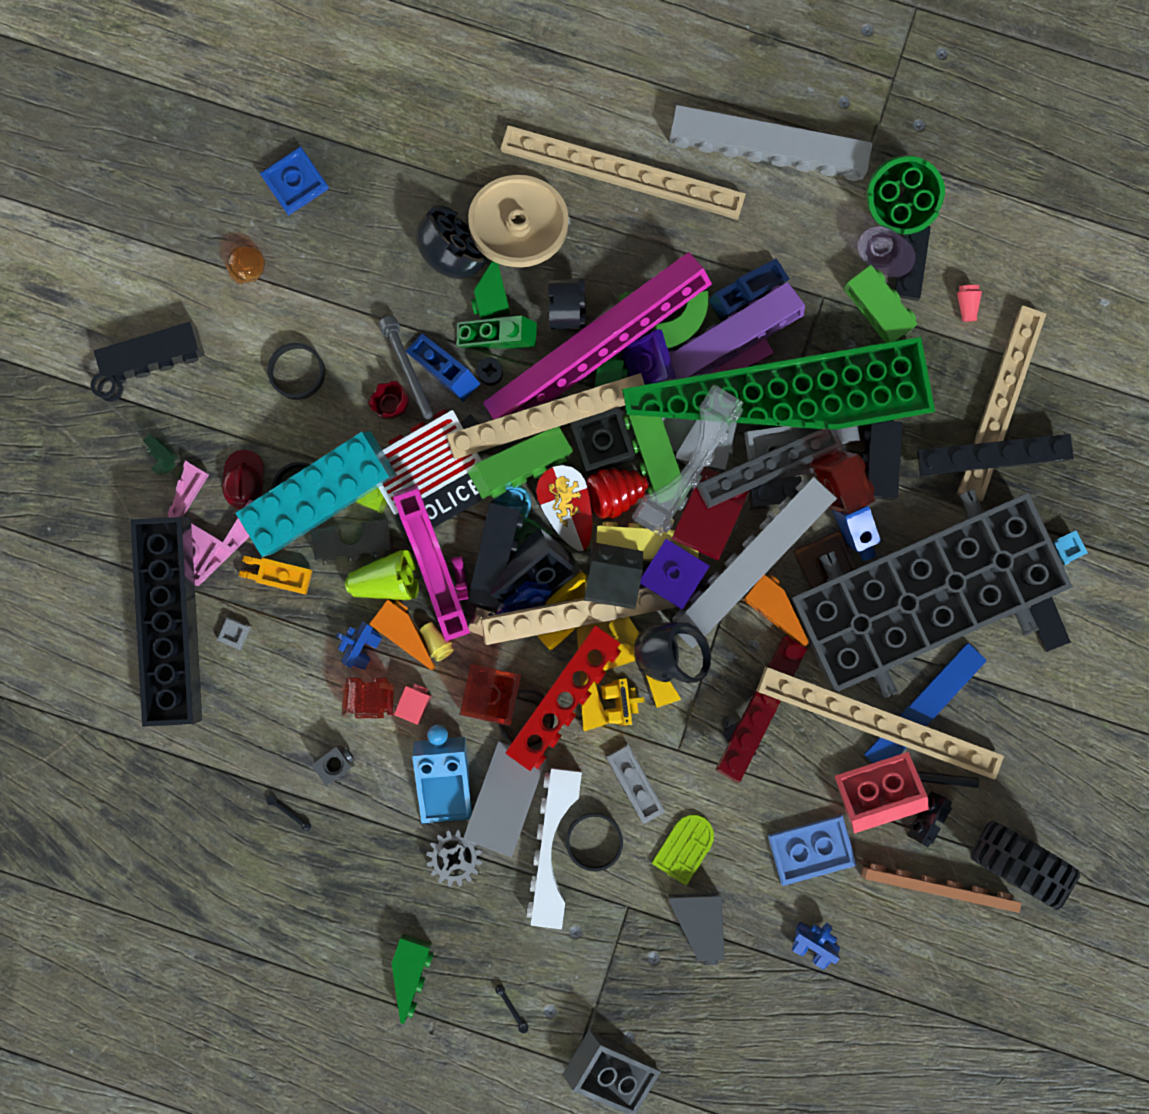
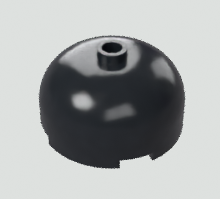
(442, 244)

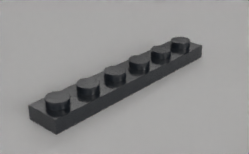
(995, 455)

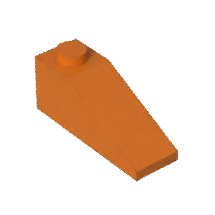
(774, 605)
(401, 629)

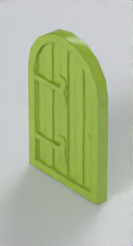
(685, 848)

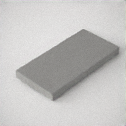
(502, 803)

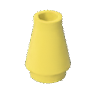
(435, 642)

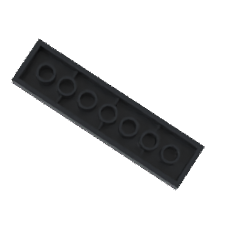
(166, 621)

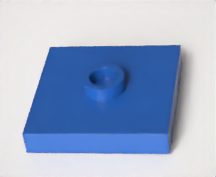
(294, 181)

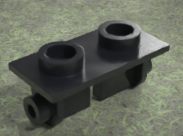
(923, 827)

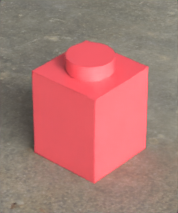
(413, 703)

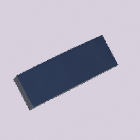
(747, 288)

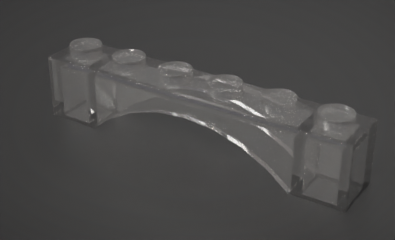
(716, 415)

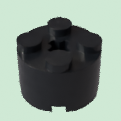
(567, 303)

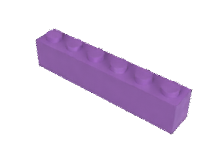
(738, 332)

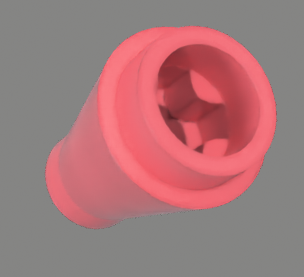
(969, 300)

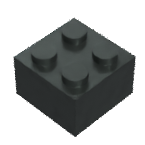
(602, 441)

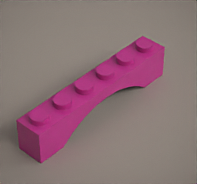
(431, 562)

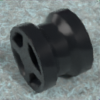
(490, 377)

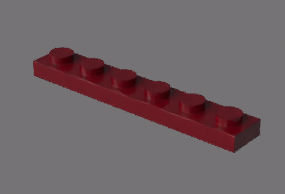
(758, 715)

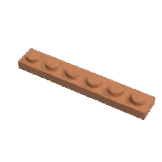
(951, 889)

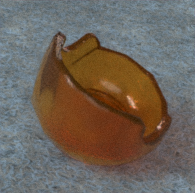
(245, 264)

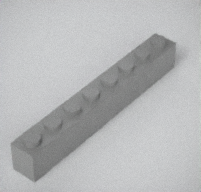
(770, 143)
(756, 559)

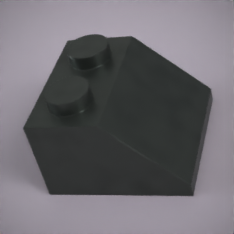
(613, 575)

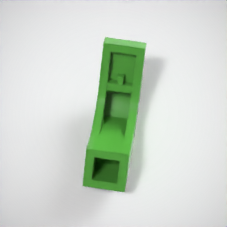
(686, 325)

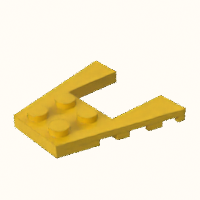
(625, 633)

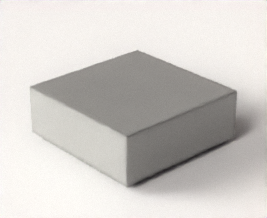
(234, 633)

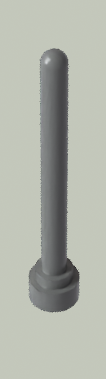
(390, 329)

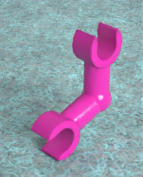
(462, 585)

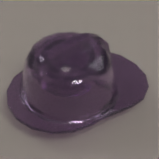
(886, 251)

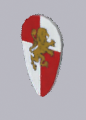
(566, 504)

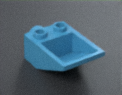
(442, 777)

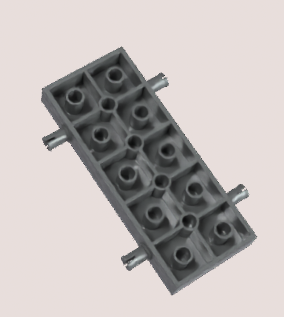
(930, 593)

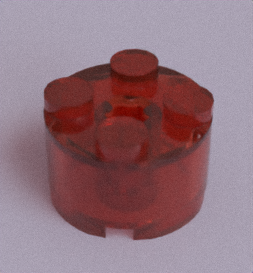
(367, 699)

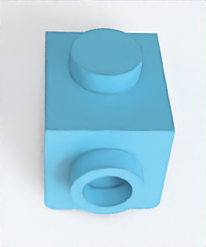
(1069, 547)

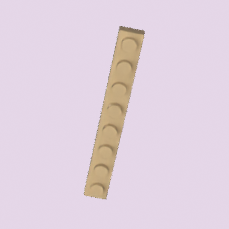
(1005, 392)
(540, 418)
(564, 616)

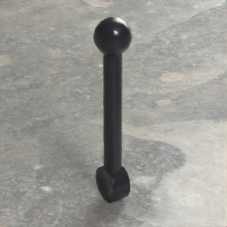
(272, 800)
(523, 1026)

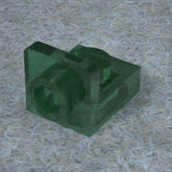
(162, 453)

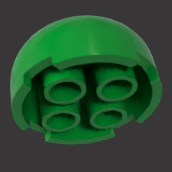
(921, 197)

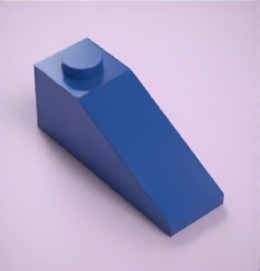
(443, 367)

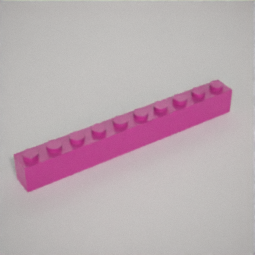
(602, 338)

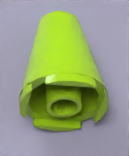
(385, 578)

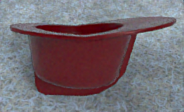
(242, 478)

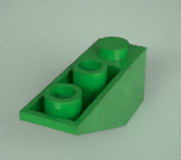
(497, 333)
(407, 969)

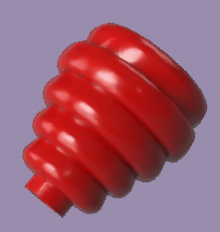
(615, 491)

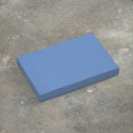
(811, 850)

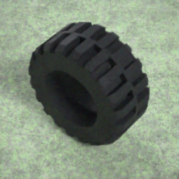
(1025, 864)

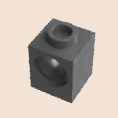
(323, 767)

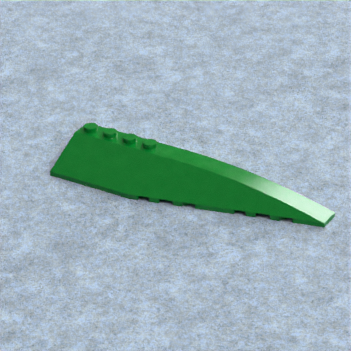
(806, 392)

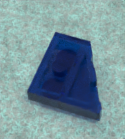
(527, 596)

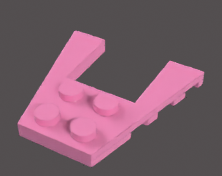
(207, 549)

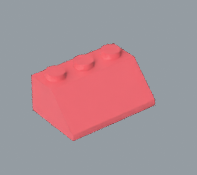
(882, 792)

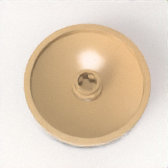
(518, 221)

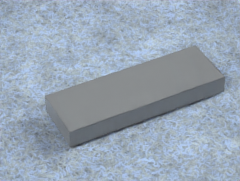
(635, 784)

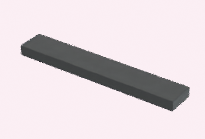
(768, 466)

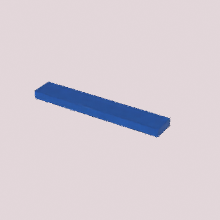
(932, 698)

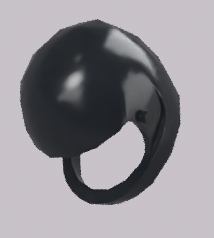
(658, 652)

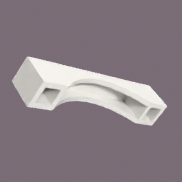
(548, 900)

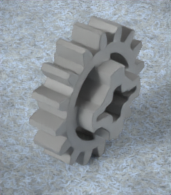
(444, 850)

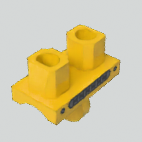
(624, 702)

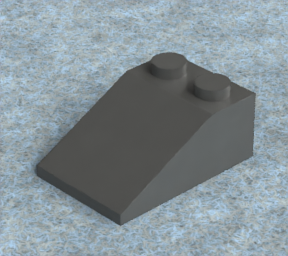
(610, 1073)

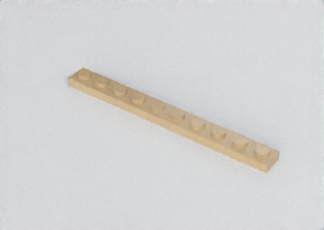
(623, 172)
(879, 723)

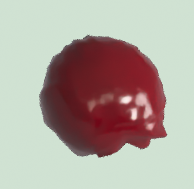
(389, 400)

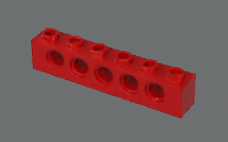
(519, 749)

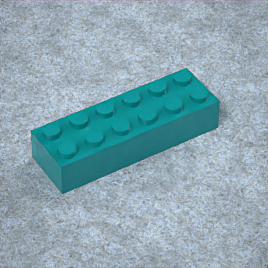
(316, 493)

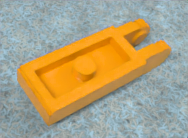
(279, 575)

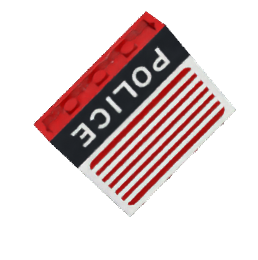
(429, 462)

